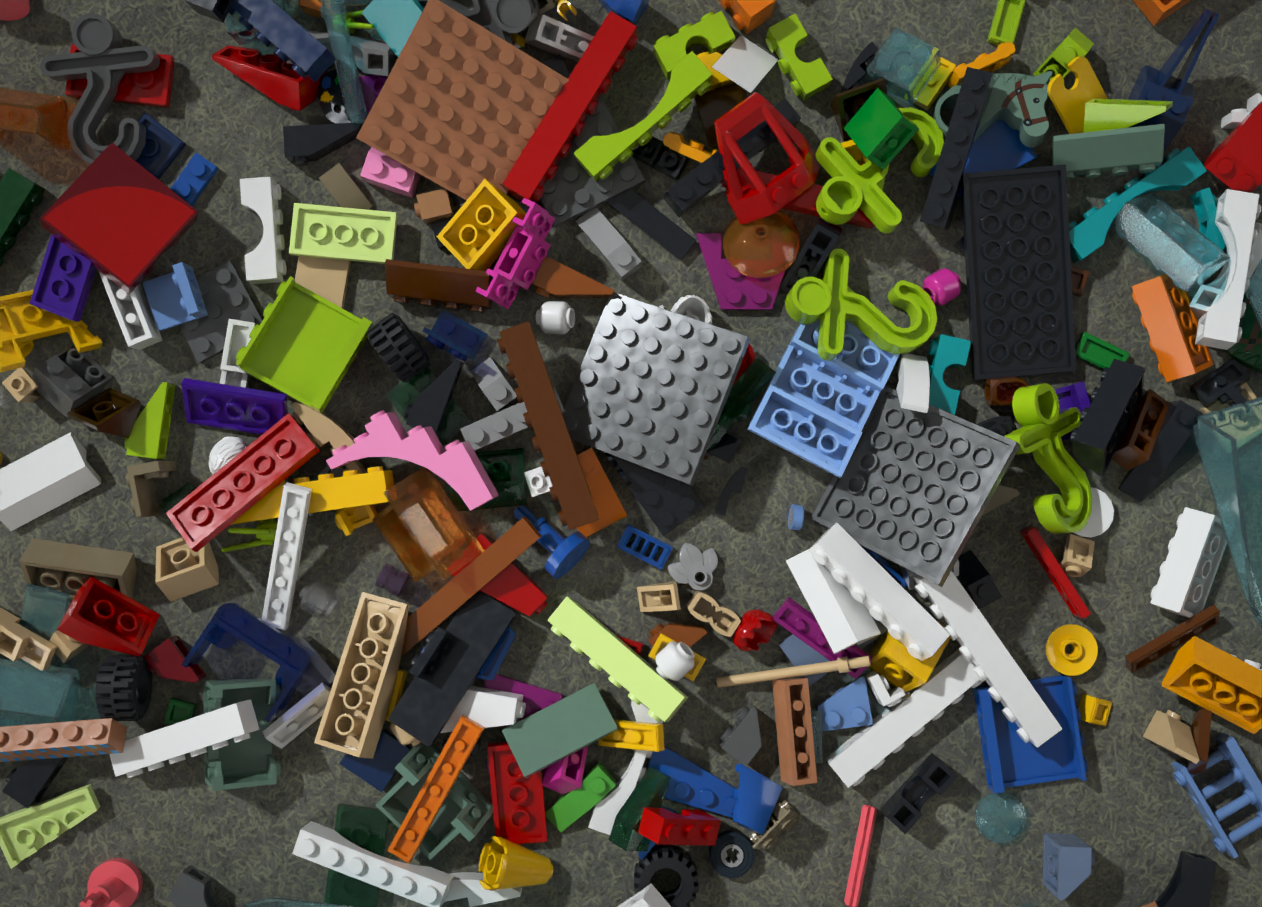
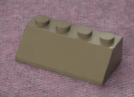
(69, 566)

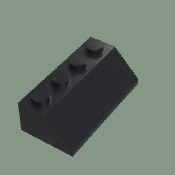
(1108, 415)

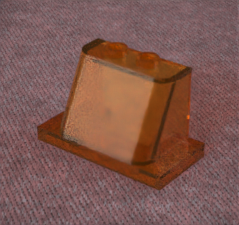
(37, 114)
(426, 528)

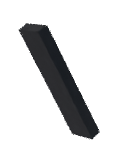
(653, 223)

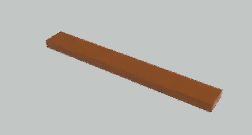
(469, 581)

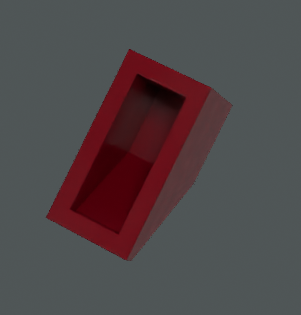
(167, 661)

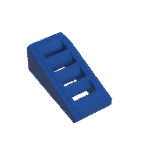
(640, 534)

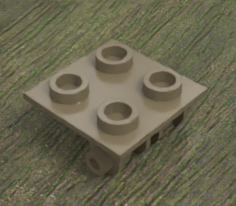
(785, 821)

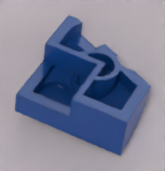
(754, 799)

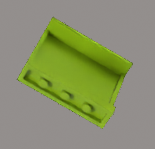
(303, 345)

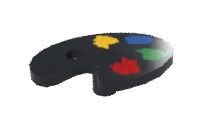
(331, 96)

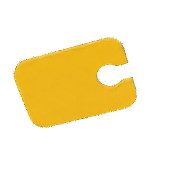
(1071, 102)

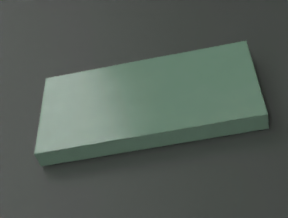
(559, 730)

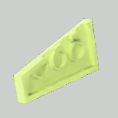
(32, 828)

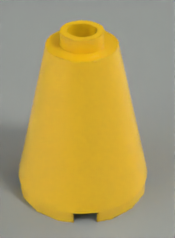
(512, 866)

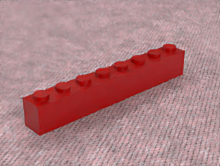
(571, 108)

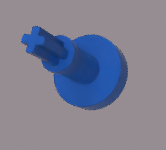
(564, 552)

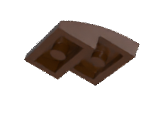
(1201, 735)

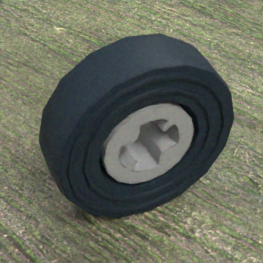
(745, 854)

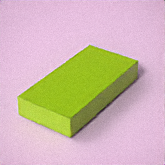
(1006, 21)

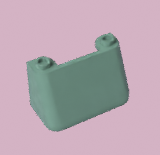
(250, 760)

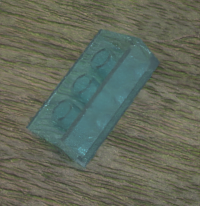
(1168, 241)

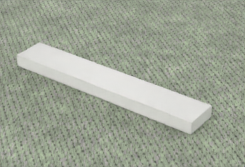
(286, 555)

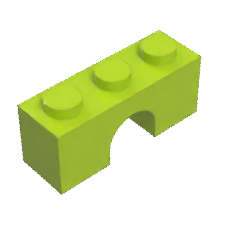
(711, 32)
(805, 77)

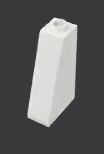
(488, 708)

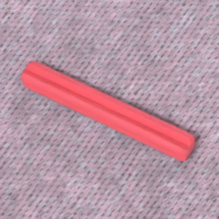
(860, 856)

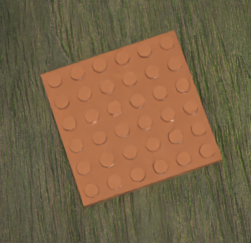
(459, 102)

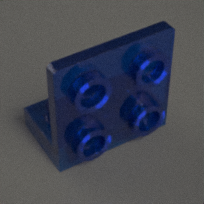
(456, 334)

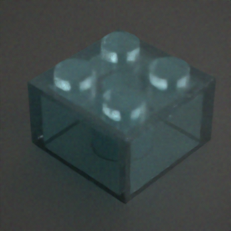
(905, 65)

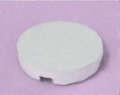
(1100, 517)

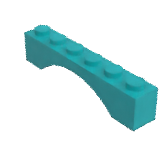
(1175, 173)

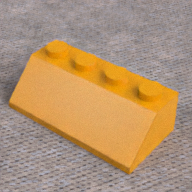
(1217, 683)

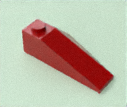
(269, 76)

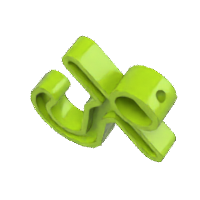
(862, 186)
(836, 303)
(1041, 432)

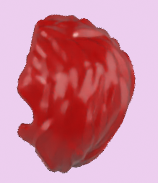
(754, 629)

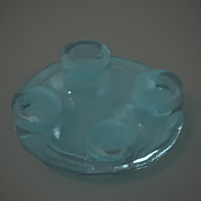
(1000, 817)

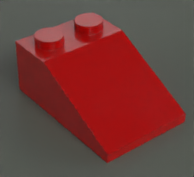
(1239, 156)
(108, 619)

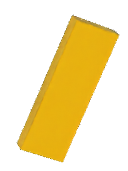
(635, 736)

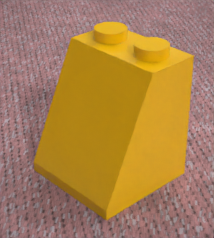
(898, 666)

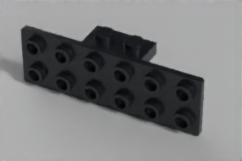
(450, 666)

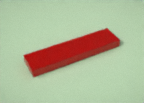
(1055, 572)

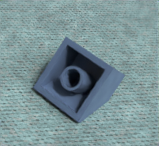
(1065, 863)

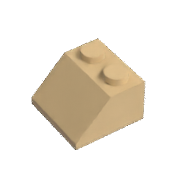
(183, 570)

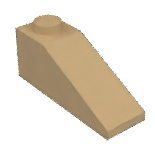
(1172, 735)

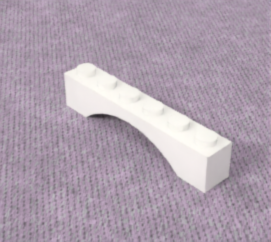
(1236, 222)
(608, 807)
(407, 880)

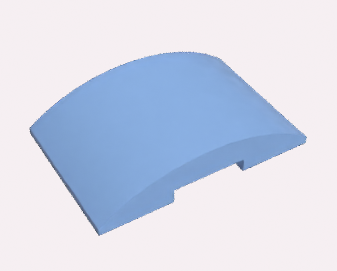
(822, 404)

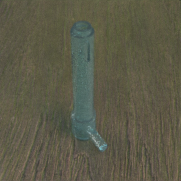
(334, 14)

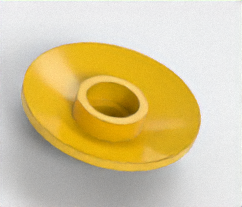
(1083, 652)

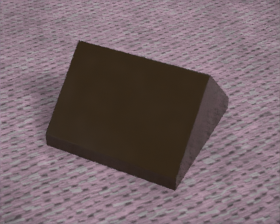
(848, 103)
(108, 413)

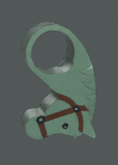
(1014, 99)

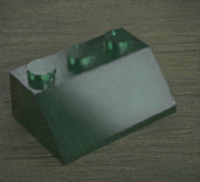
(507, 475)

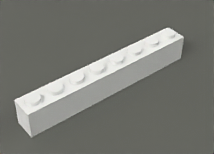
(991, 659)
(906, 719)

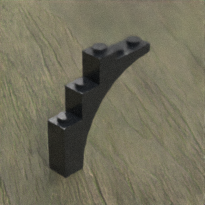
(1190, 883)

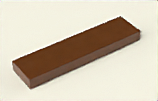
(1172, 639)

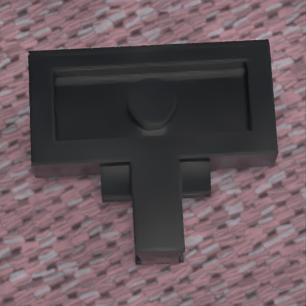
(1222, 385)

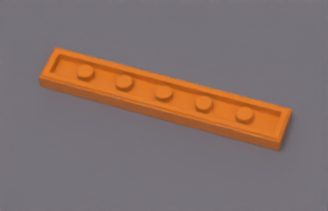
(435, 789)

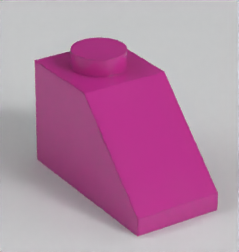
(567, 773)

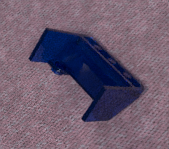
(235, 623)

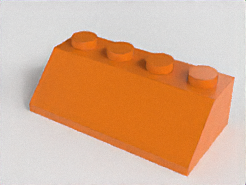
(1171, 328)

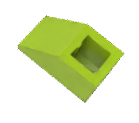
(1073, 46)

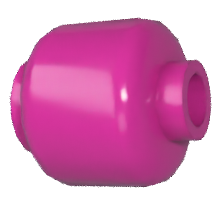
(942, 286)

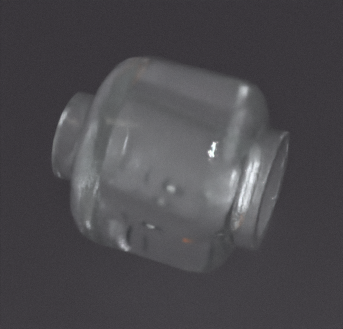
(318, 599)

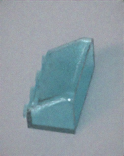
(36, 695)

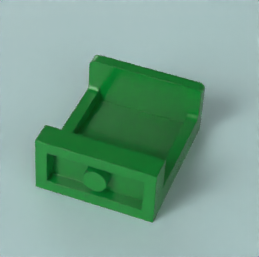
(880, 129)

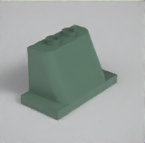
(462, 811)

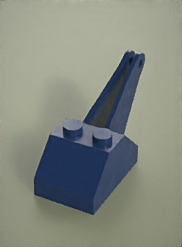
(1161, 86)

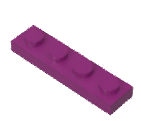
(805, 627)

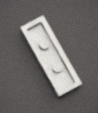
(298, 717)

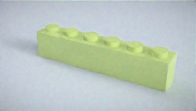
(617, 659)

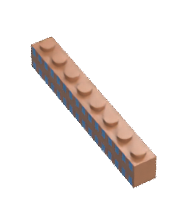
(61, 739)

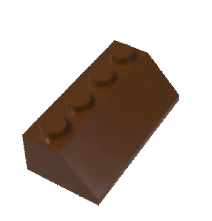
(437, 284)

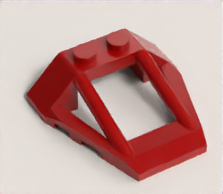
(784, 188)

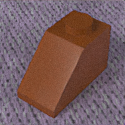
(679, 632)

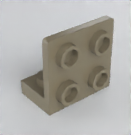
(140, 480)

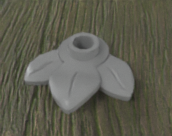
(693, 563)

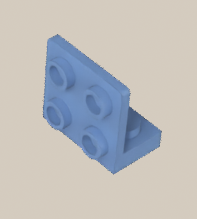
(175, 297)

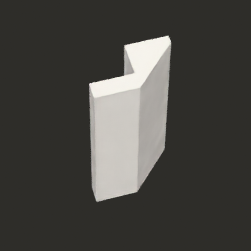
(44, 481)
(835, 610)

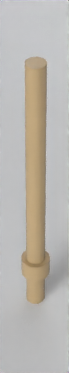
(842, 664)

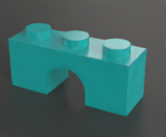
(945, 352)

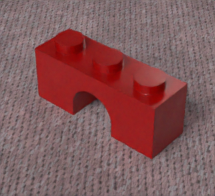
(689, 828)

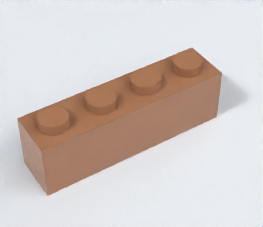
(794, 731)

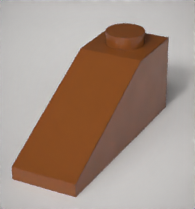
(565, 282)

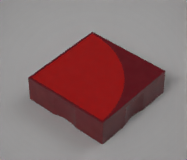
(119, 218)

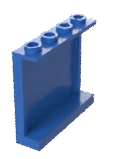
(1017, 763)

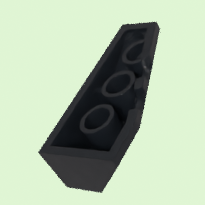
(1171, 451)

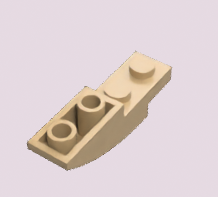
(325, 431)
(23, 644)

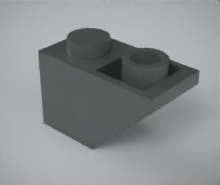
(743, 738)

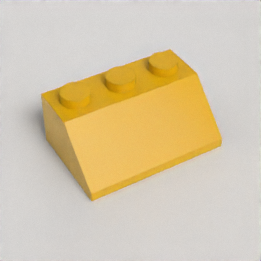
(481, 227)

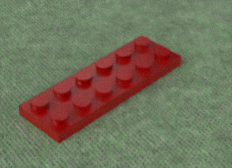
(242, 482)

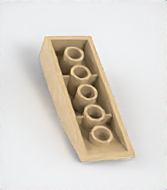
(365, 678)

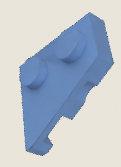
(847, 707)

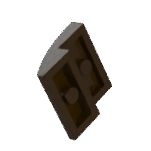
(715, 104)

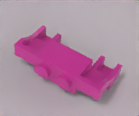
(520, 256)

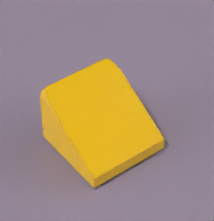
(1094, 710)

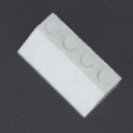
(1190, 564)

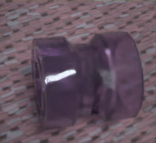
(392, 579)

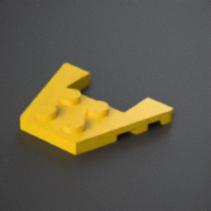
(26, 322)

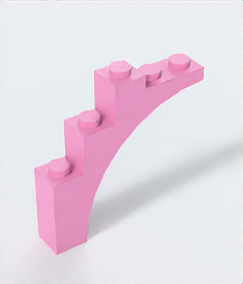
(456, 465)

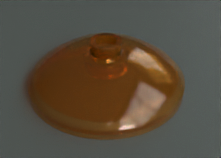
(764, 254)

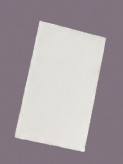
(745, 63)

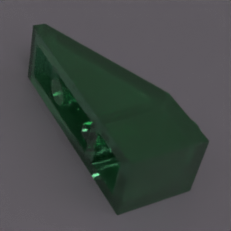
(648, 793)

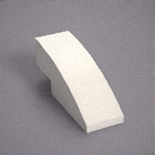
(236, 337)
(913, 382)
(468, 885)

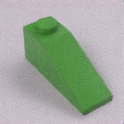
(572, 805)

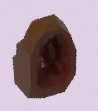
(1001, 390)

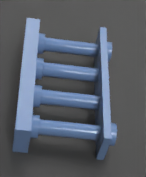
(1240, 772)

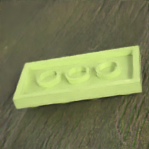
(343, 233)

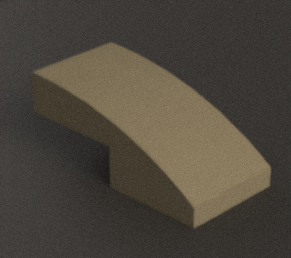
(344, 189)

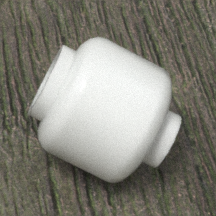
(555, 317)
(674, 661)

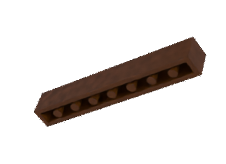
(549, 426)

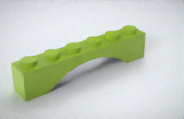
(604, 152)

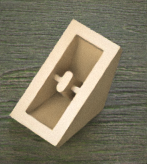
(658, 597)

